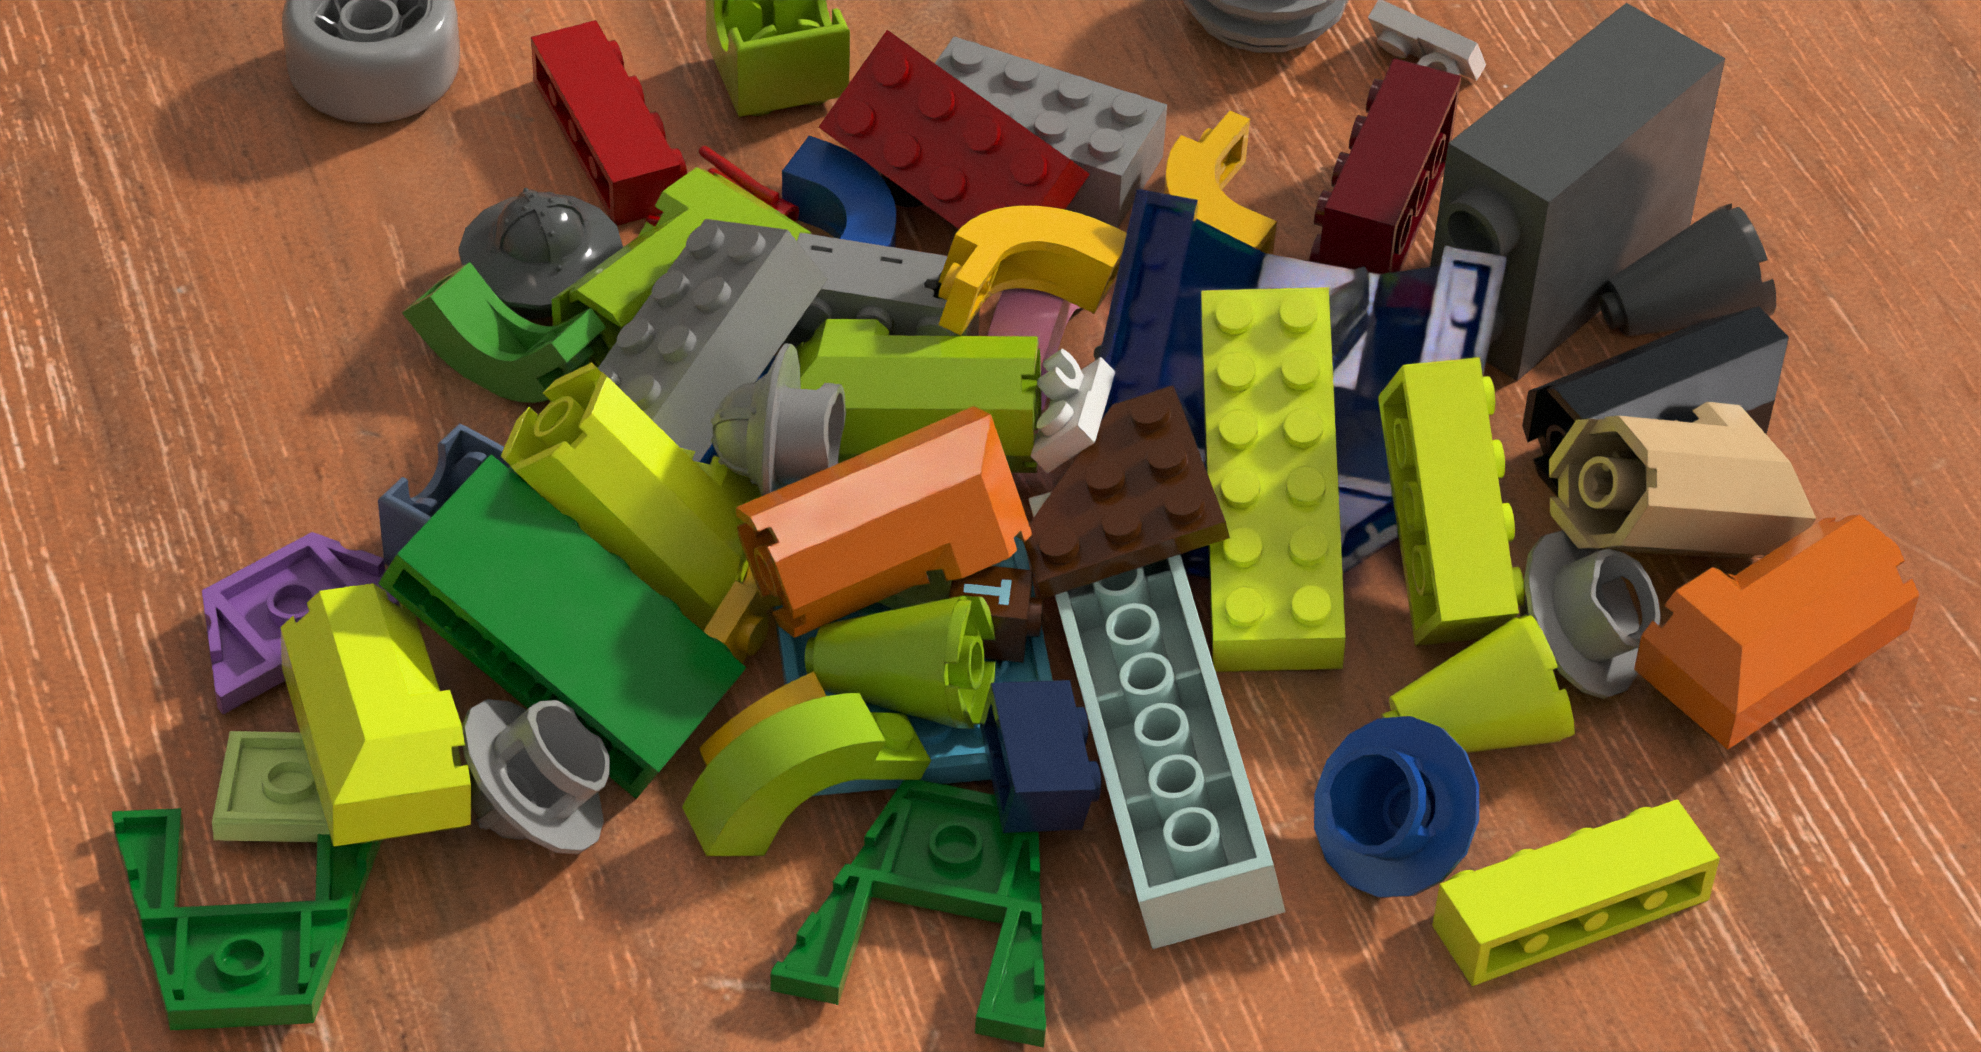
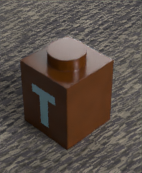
(1011, 608)

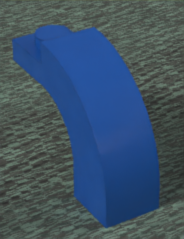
(840, 193)

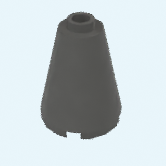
(1691, 278)

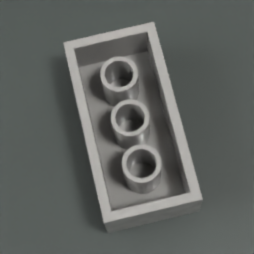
(1096, 126)
(712, 325)

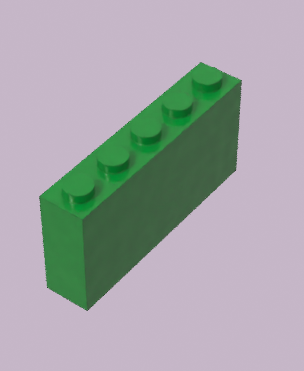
(561, 621)

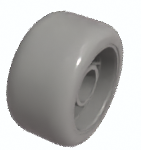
(371, 55)

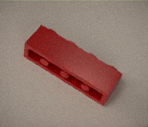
(605, 120)

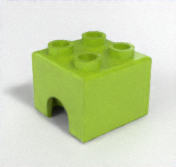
(778, 52)

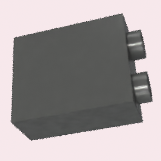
(1580, 176)

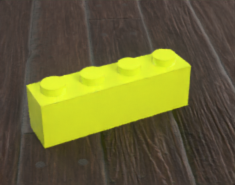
(1574, 891)

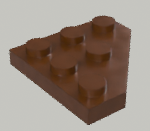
(1126, 499)

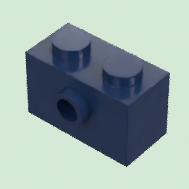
(1038, 756)

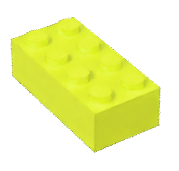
(1450, 501)

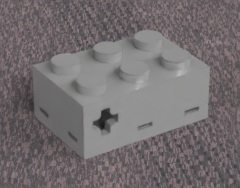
(878, 284)

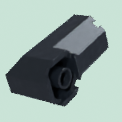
(1715, 361)

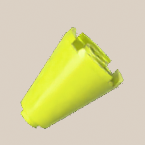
(1493, 692)

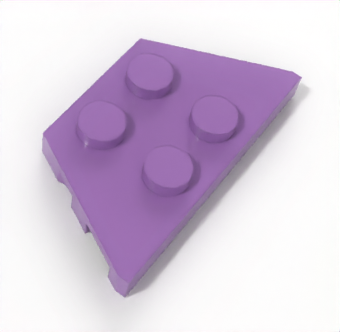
(254, 603)

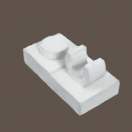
(1436, 46)
(1074, 408)

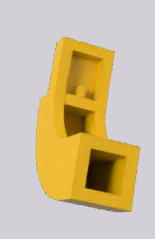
(1205, 168)
(1029, 250)

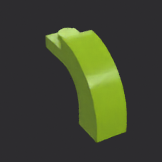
(790, 758)

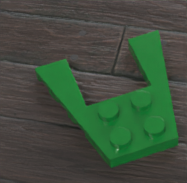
(944, 854)
(237, 959)

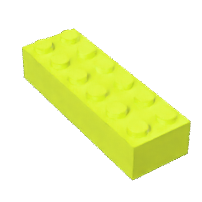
(1274, 478)

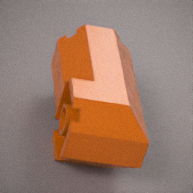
(885, 521)
(1779, 628)

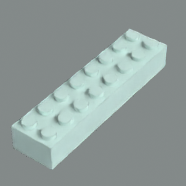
(1168, 753)

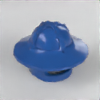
(1396, 807)

